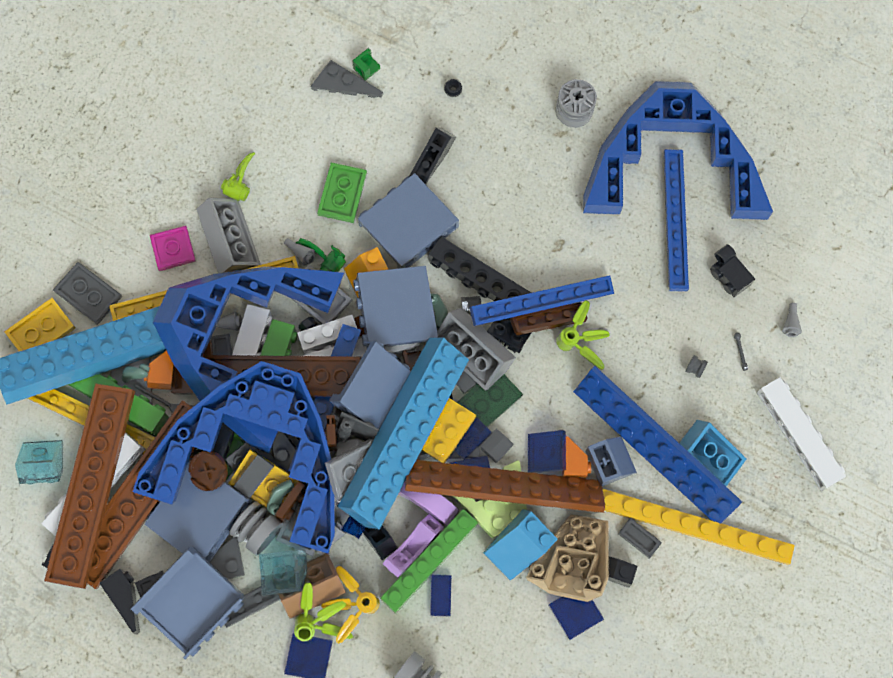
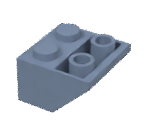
(610, 460)

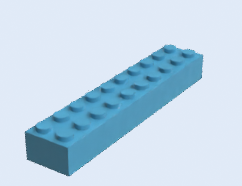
(79, 356)
(403, 433)

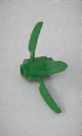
(332, 262)

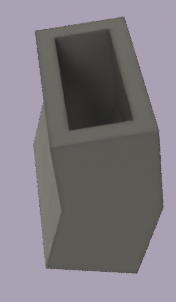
(496, 445)

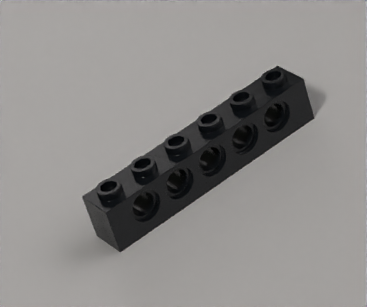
(445, 249)

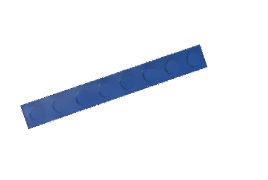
(676, 220)
(541, 300)
(344, 346)

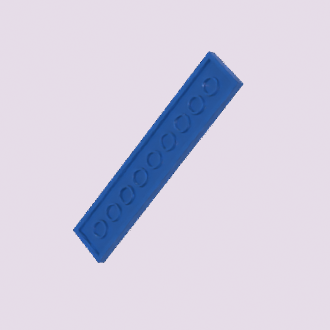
(657, 446)

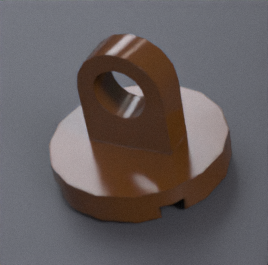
(208, 470)

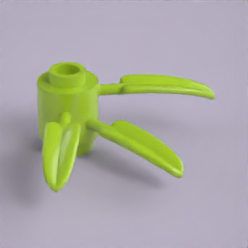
(235, 188)
(569, 337)
(305, 623)

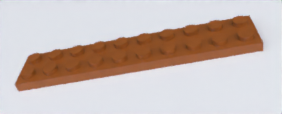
(90, 486)
(505, 486)
(127, 511)

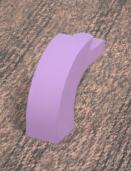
(433, 504)
(413, 546)

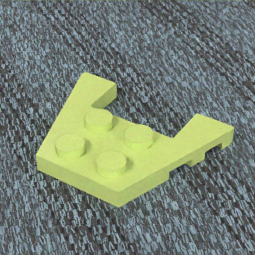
(490, 514)

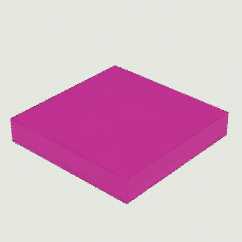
(172, 248)

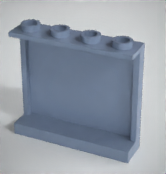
(408, 221)
(395, 306)
(373, 385)
(198, 517)
(189, 602)

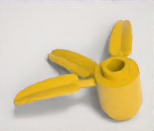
(352, 620)

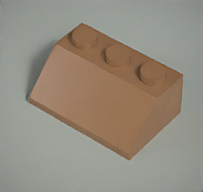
(324, 582)

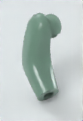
(439, 309)
(135, 373)
(277, 495)

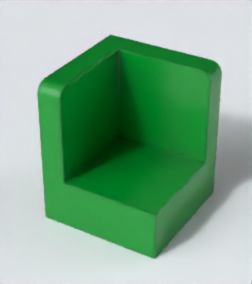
(365, 64)

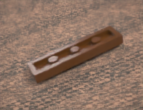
(545, 319)

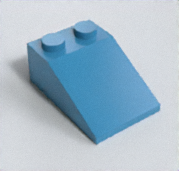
(713, 451)
(520, 544)

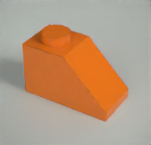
(160, 372)
(576, 461)

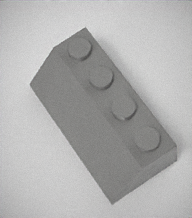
(227, 235)
(486, 354)

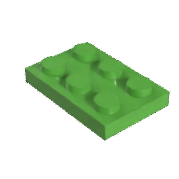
(342, 192)

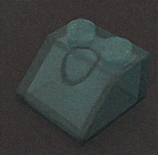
(40, 462)
(283, 571)

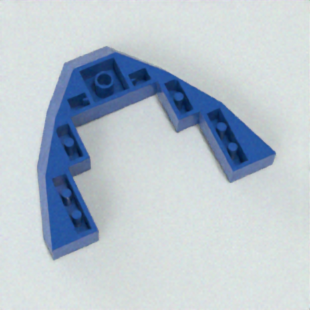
(674, 109)
(194, 308)
(267, 398)

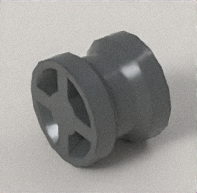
(696, 366)

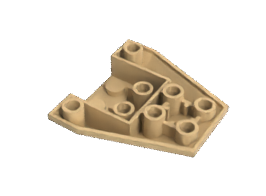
(576, 562)

